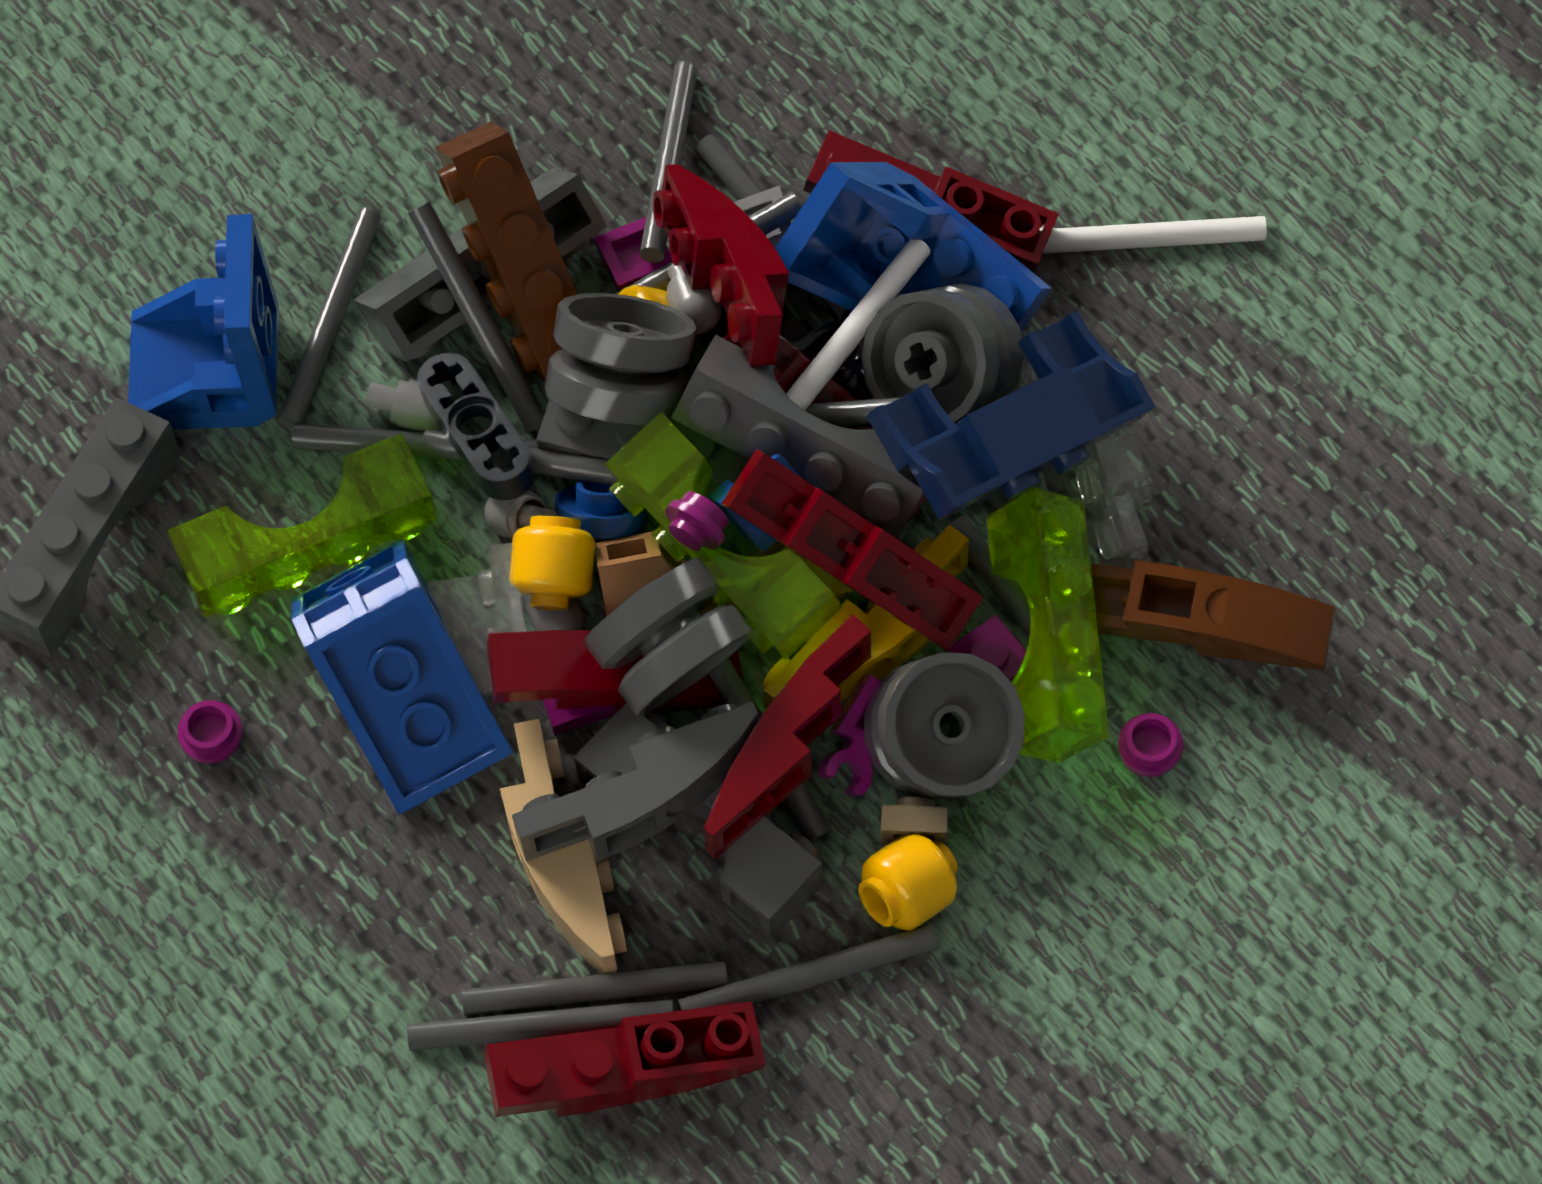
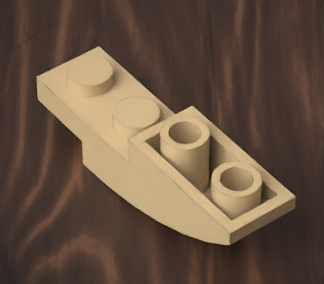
(569, 879)

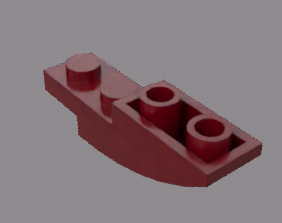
(1007, 219)
(727, 254)
(624, 1064)

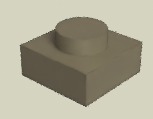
(913, 816)

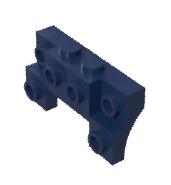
(1008, 442)

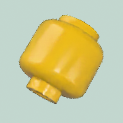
(553, 561)
(908, 881)

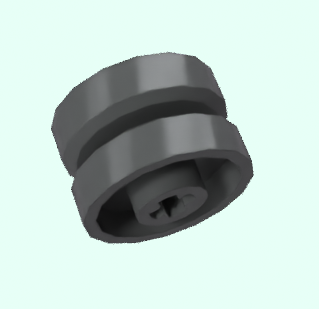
(946, 337)
(619, 357)
(663, 629)
(981, 717)

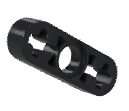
(476, 449)

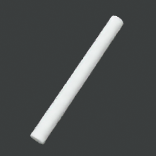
(1157, 234)
(856, 324)

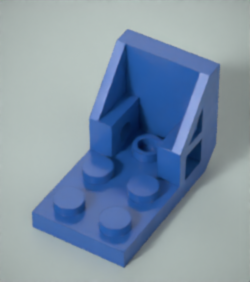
(866, 216)
(211, 344)
(398, 676)

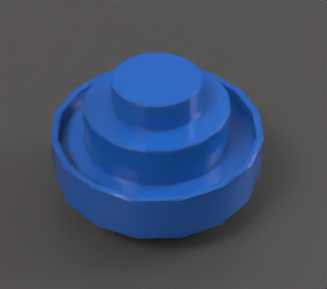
(598, 510)

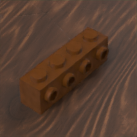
(509, 236)

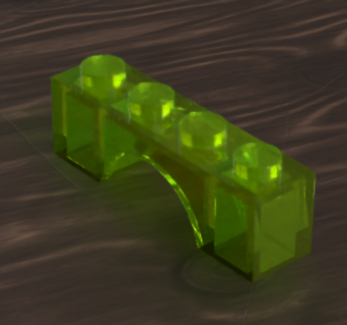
(236, 560)
(773, 592)
(1060, 684)

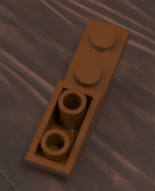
(1213, 613)

